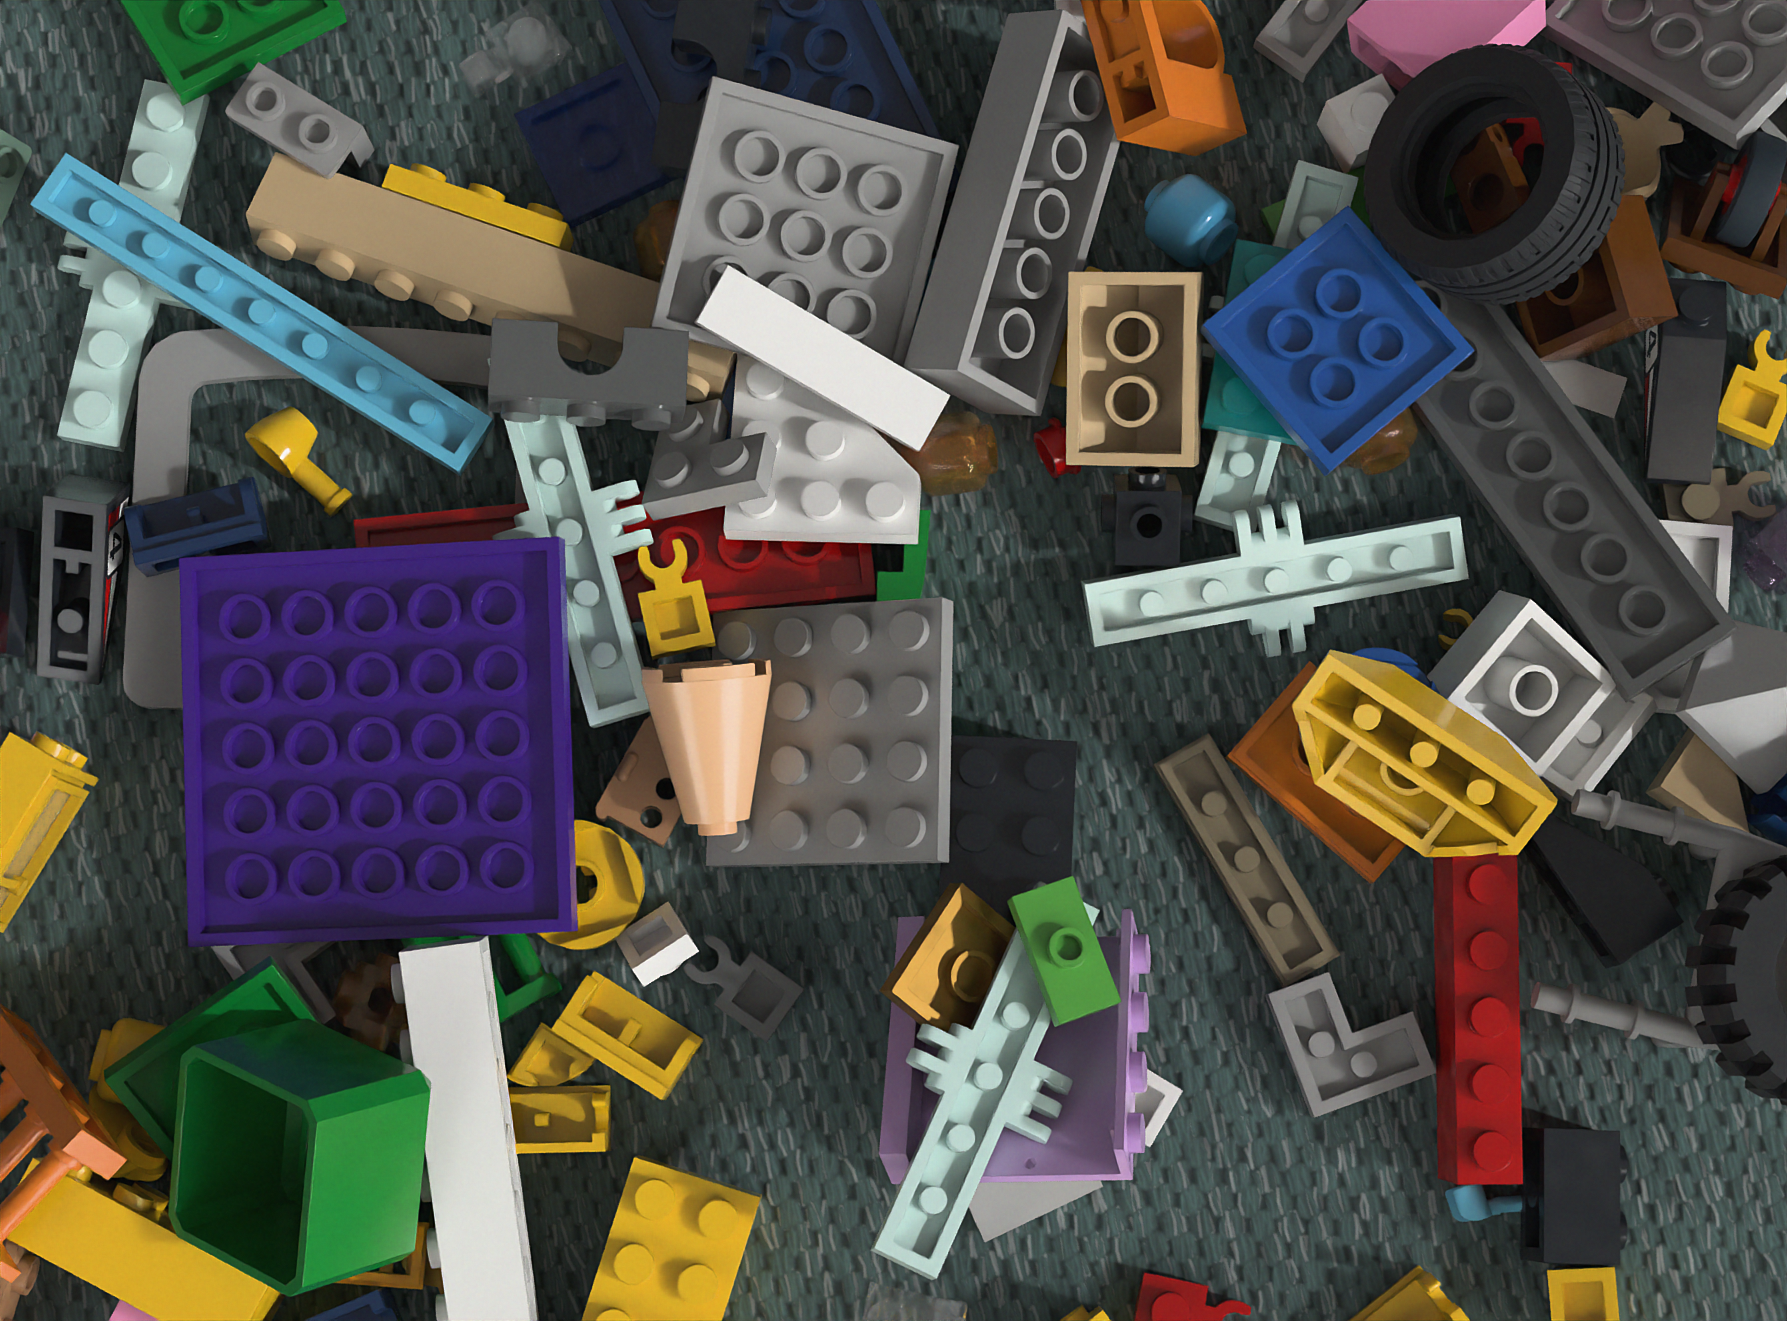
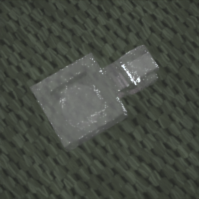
(522, 46)

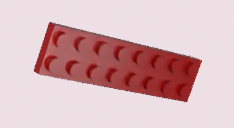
(731, 571)

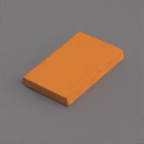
(1278, 765)

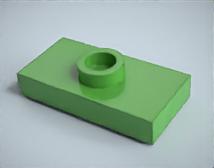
(1063, 951)

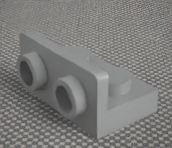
(298, 123)

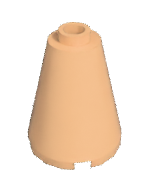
(710, 735)

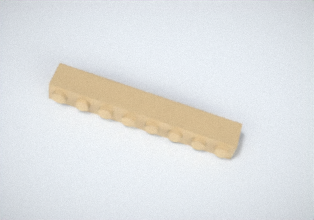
(461, 266)

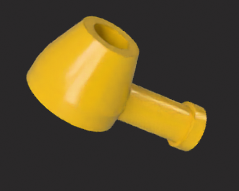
(285, 443)

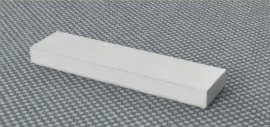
(822, 358)

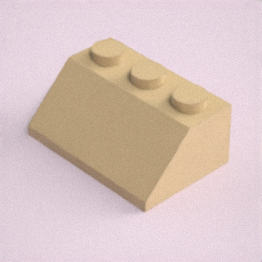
(1134, 368)

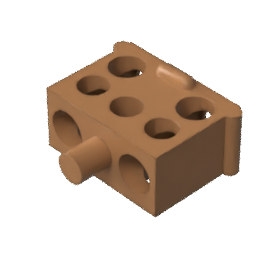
(635, 786)

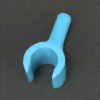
(1471, 1204)

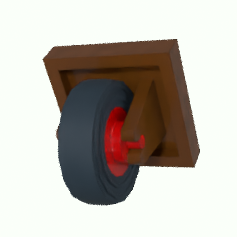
(1734, 221)

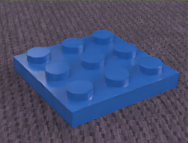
(1336, 340)

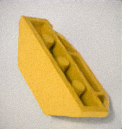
(1416, 761)

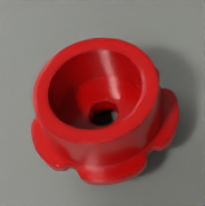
(1052, 449)

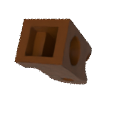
(1489, 179)

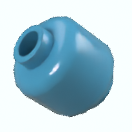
(1190, 220)

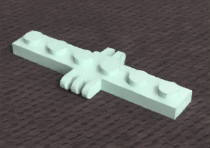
(121, 302)
(1240, 464)
(568, 507)
(1275, 578)
(983, 1084)

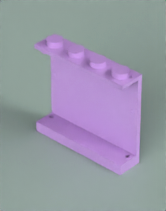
(1099, 1052)

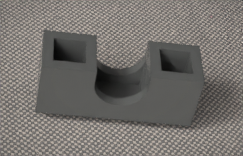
(534, 381)

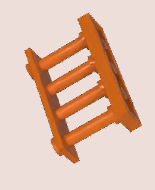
(52, 1109)

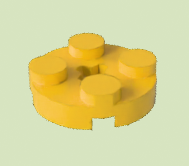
(619, 889)

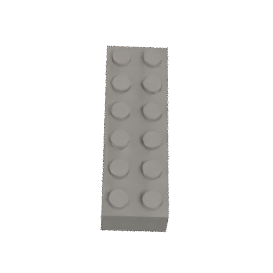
(1018, 220)

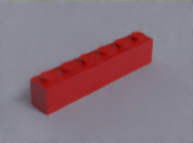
(1477, 1019)

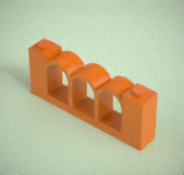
(1164, 74)

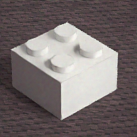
(1523, 678)

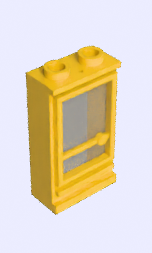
(37, 803)

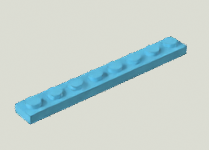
(263, 314)

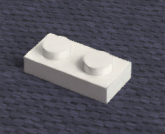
(1598, 744)

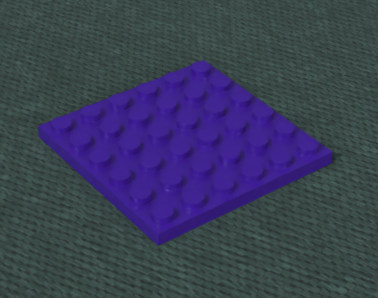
(377, 743)

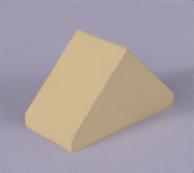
(1700, 784)

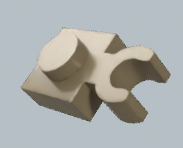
(1714, 501)

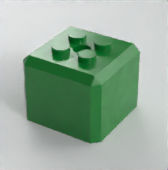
(298, 1154)

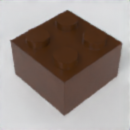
(1608, 298)

